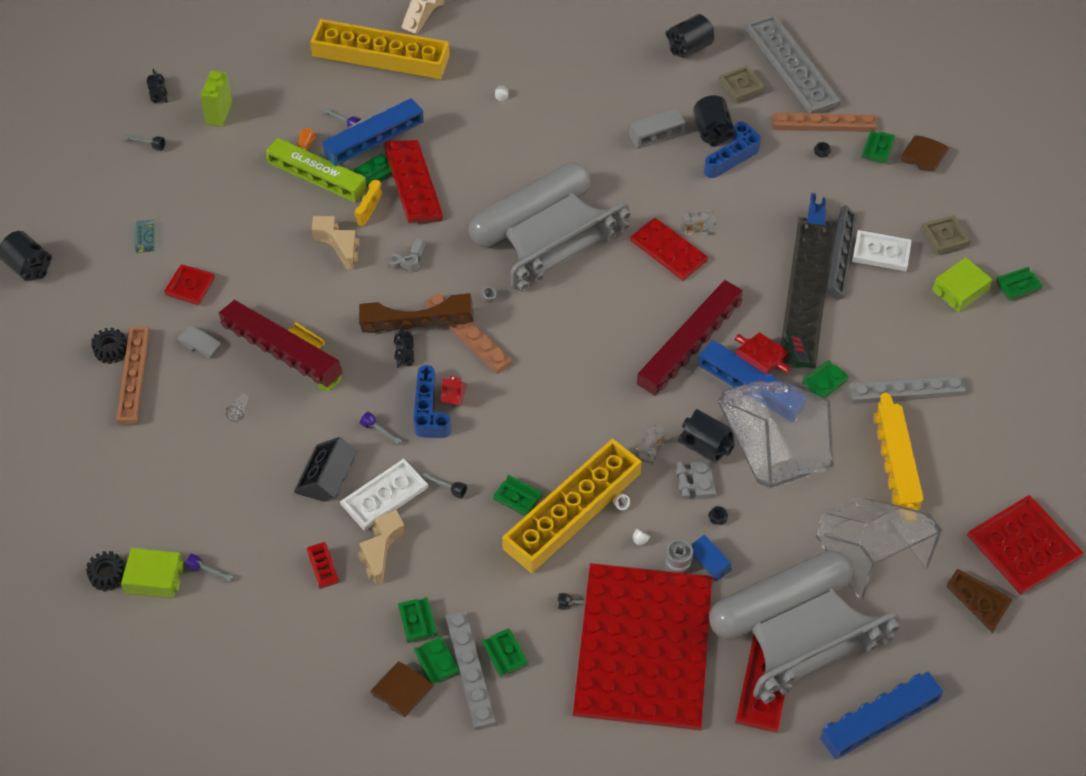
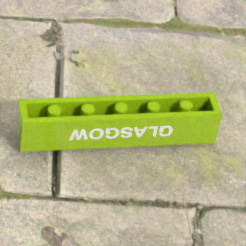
(316, 170)

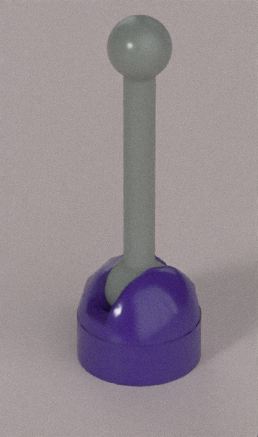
(350, 121)
(369, 421)
(195, 563)

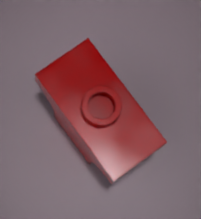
(453, 391)

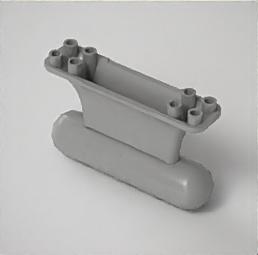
(547, 223)
(800, 621)

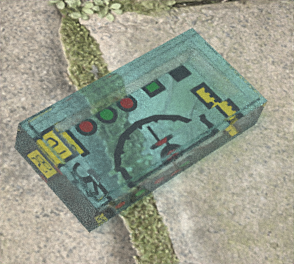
(145, 236)

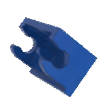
(816, 211)
(711, 557)

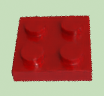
(189, 284)

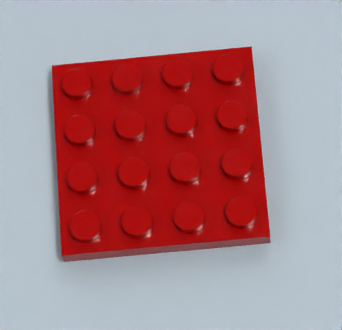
(1025, 544)

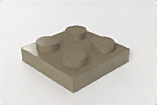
(741, 83)
(945, 234)

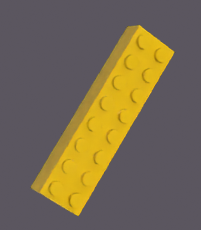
(380, 49)
(571, 505)

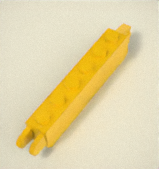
(898, 454)

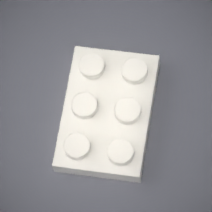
(881, 250)

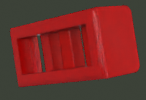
(317, 553)

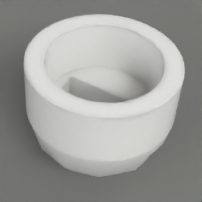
(501, 93)
(624, 500)
(640, 537)

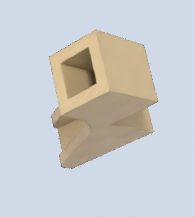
(418, 14)
(343, 241)
(374, 551)

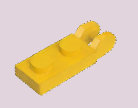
(368, 203)

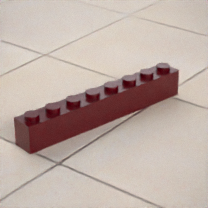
(689, 338)
(280, 343)

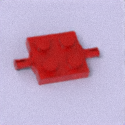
(762, 353)

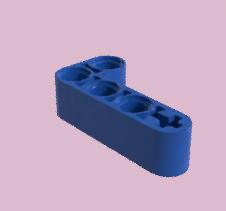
(744, 145)
(425, 399)

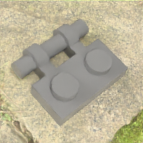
(701, 477)

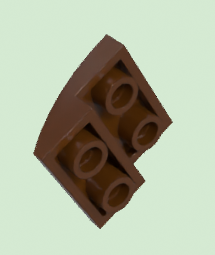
(925, 153)
(401, 689)

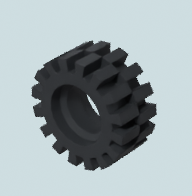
(109, 337)
(100, 562)

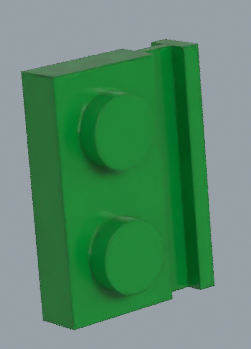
(878, 146)
(374, 169)
(1019, 283)
(825, 379)
(517, 495)
(417, 619)
(504, 652)
(436, 661)

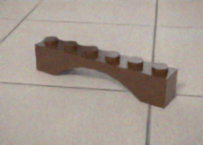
(454, 310)

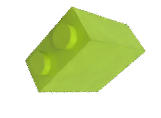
(216, 98)
(962, 284)
(152, 573)

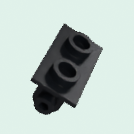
(156, 86)
(403, 343)

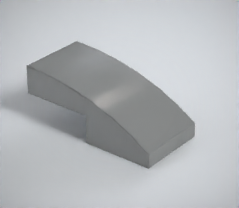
(198, 340)

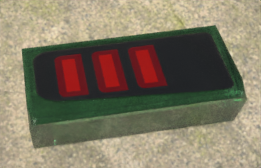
(797, 350)

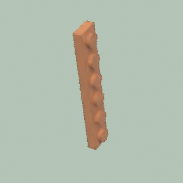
(824, 122)
(475, 340)
(133, 375)

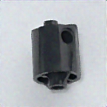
(690, 36)
(713, 120)
(25, 256)
(707, 436)

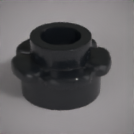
(822, 149)
(718, 511)

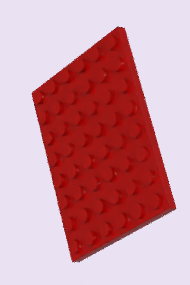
(643, 647)

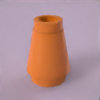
(306, 138)

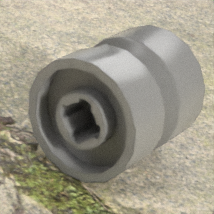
(678, 556)

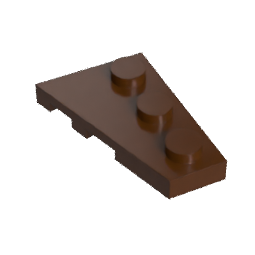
(979, 598)

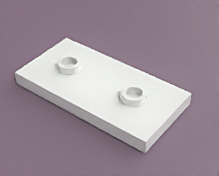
(384, 494)

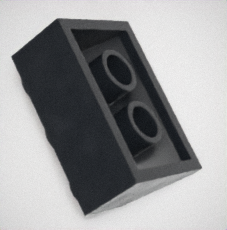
(326, 470)

